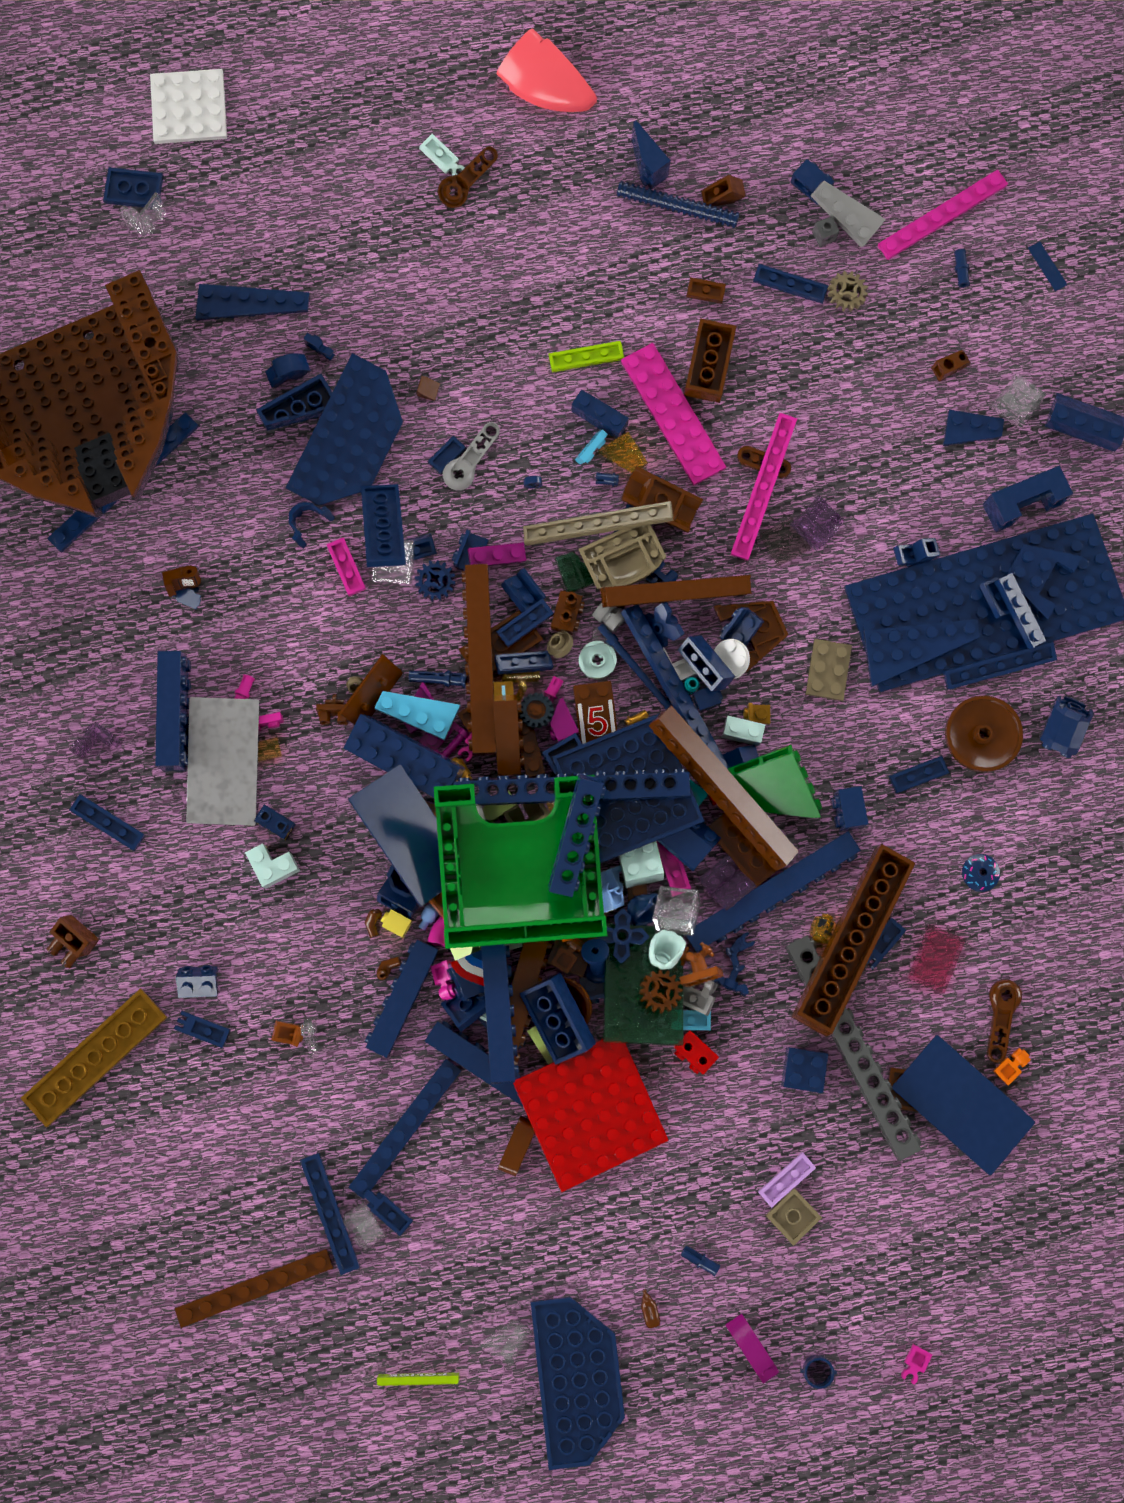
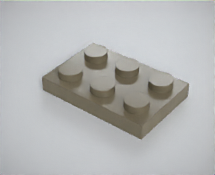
(828, 669)

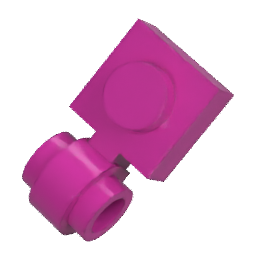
(441, 978)

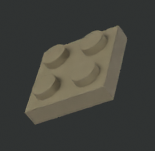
(793, 1216)

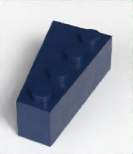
(296, 405)

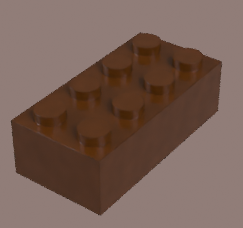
(710, 360)

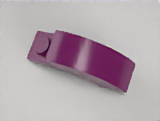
(752, 1348)

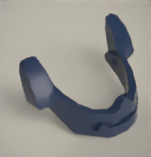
(297, 510)

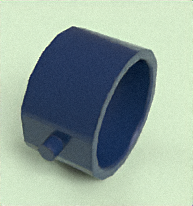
(828, 1381)

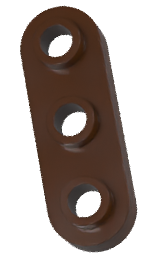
(756, 457)

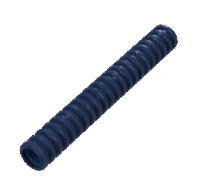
(677, 204)

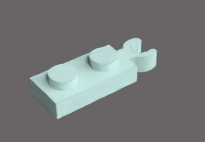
(440, 155)

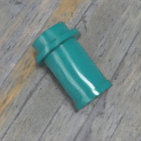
(691, 685)

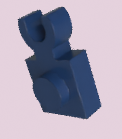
(316, 344)

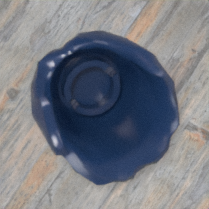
(642, 909)

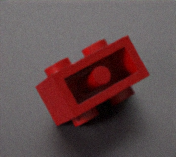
(697, 1050)

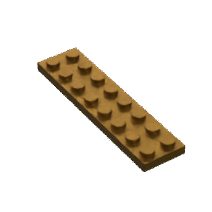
(93, 1058)

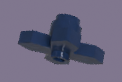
(664, 624)
(633, 936)

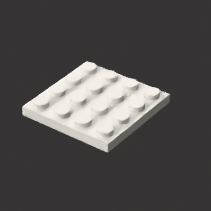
(188, 106)

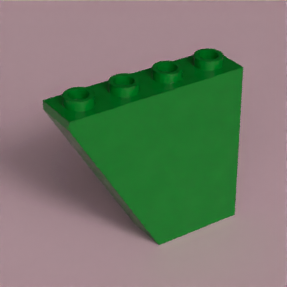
(779, 783)

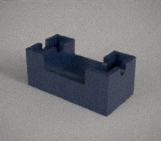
(1048, 486)

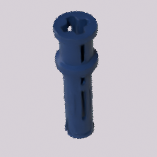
(447, 678)

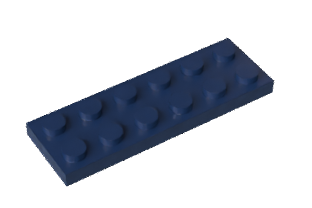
(383, 526)

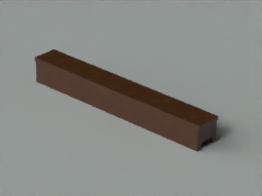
(675, 591)

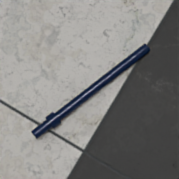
(612, 640)

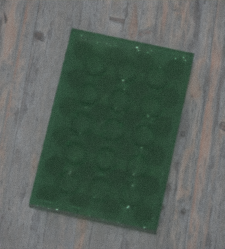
(624, 1013)

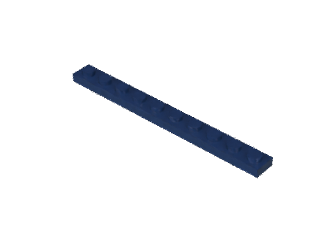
(80, 522)
(668, 676)

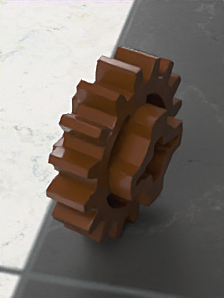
(657, 983)

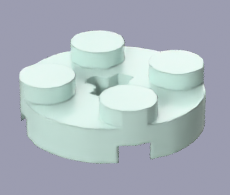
(603, 651)

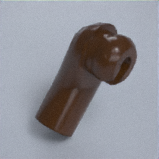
(371, 919)
(386, 967)

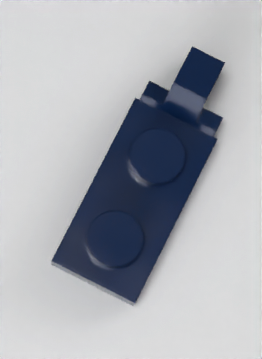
(387, 1211)

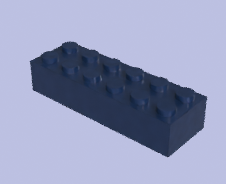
(172, 710)
(390, 748)

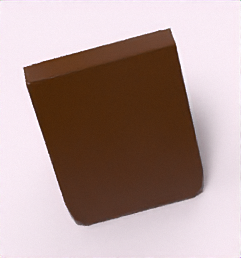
(428, 388)

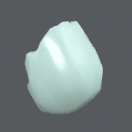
(666, 949)

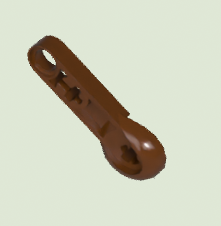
(464, 180)
(1002, 1014)

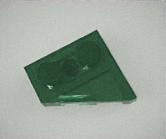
(573, 572)

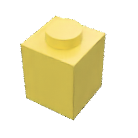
(396, 923)

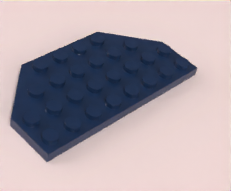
(349, 436)
(576, 1381)

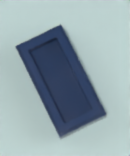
(449, 451)

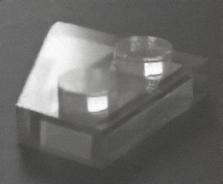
(309, 1030)

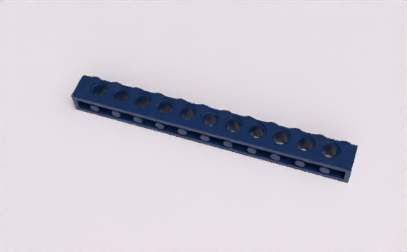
(680, 790)

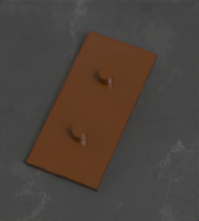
(363, 701)

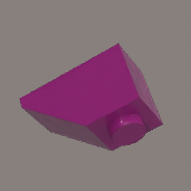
(562, 723)

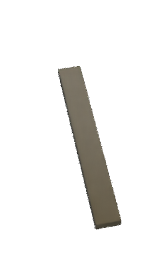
(598, 523)

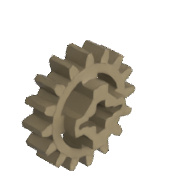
(847, 283)

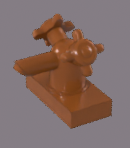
(700, 972)

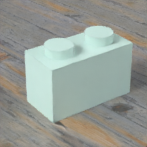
(743, 731)

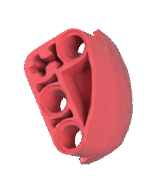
(545, 76)

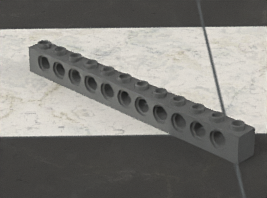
(900, 1149)

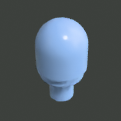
(428, 916)

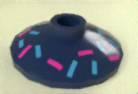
(972, 876)

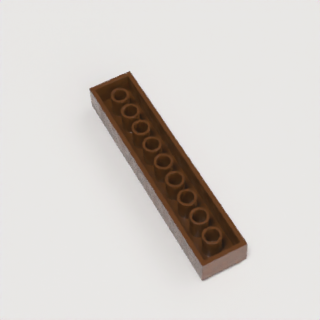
(853, 940)

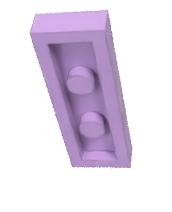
(786, 1179)

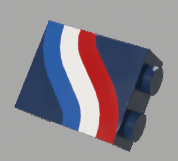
(467, 975)

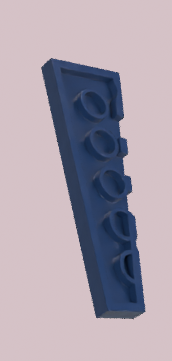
(233, 302)

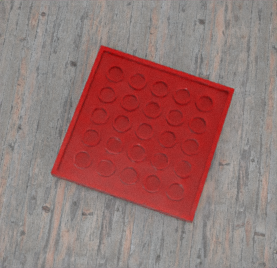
(590, 1112)

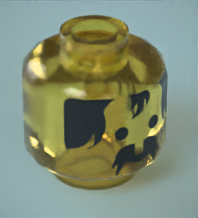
(822, 928)

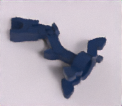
(730, 983)

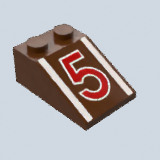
(594, 710)

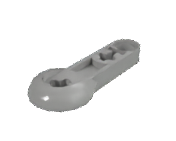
(469, 460)

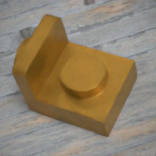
(757, 713)

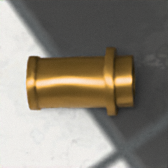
(636, 718)

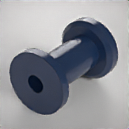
(595, 953)

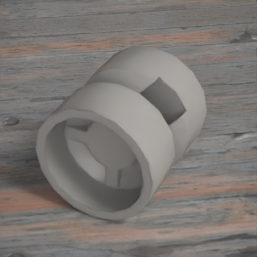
(610, 616)

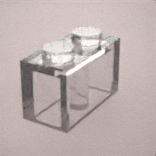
(364, 1226)

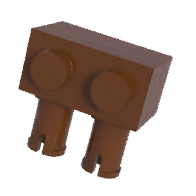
(566, 612)
(74, 937)

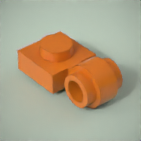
(1008, 1069)

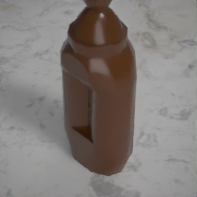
(649, 1310)

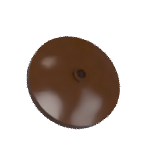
(1000, 728)

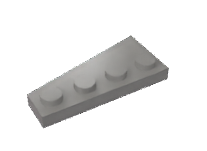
(848, 213)

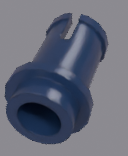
(607, 479)

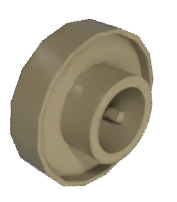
(560, 644)

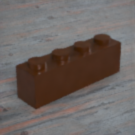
(507, 735)

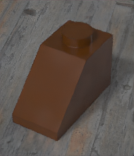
(724, 191)

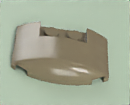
(623, 557)

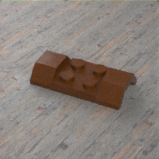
(647, 489)

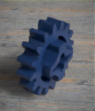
(429, 585)

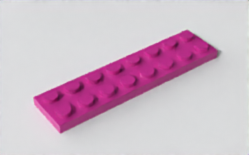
(673, 414)

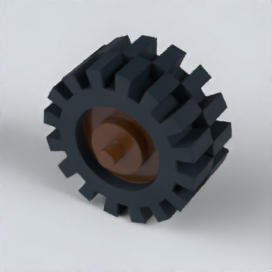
(536, 710)

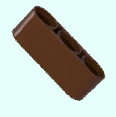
(517, 1147)

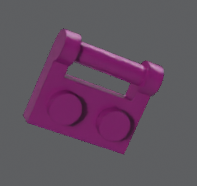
(435, 743)

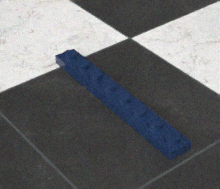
(405, 1128)

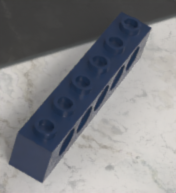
(584, 785)

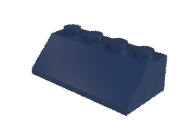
(1086, 422)
(691, 844)
(558, 1018)

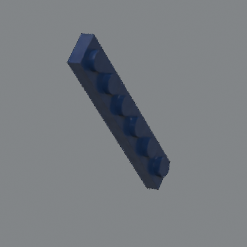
(999, 665)
(330, 1213)

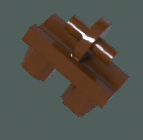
(331, 708)

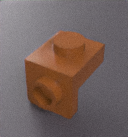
(287, 1033)

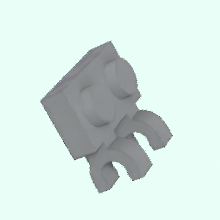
(700, 1000)

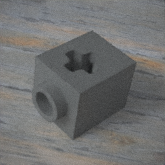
(825, 231)

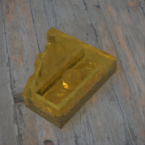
(624, 453)

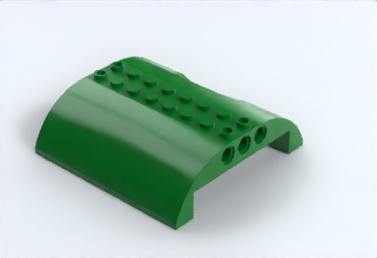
(501, 874)

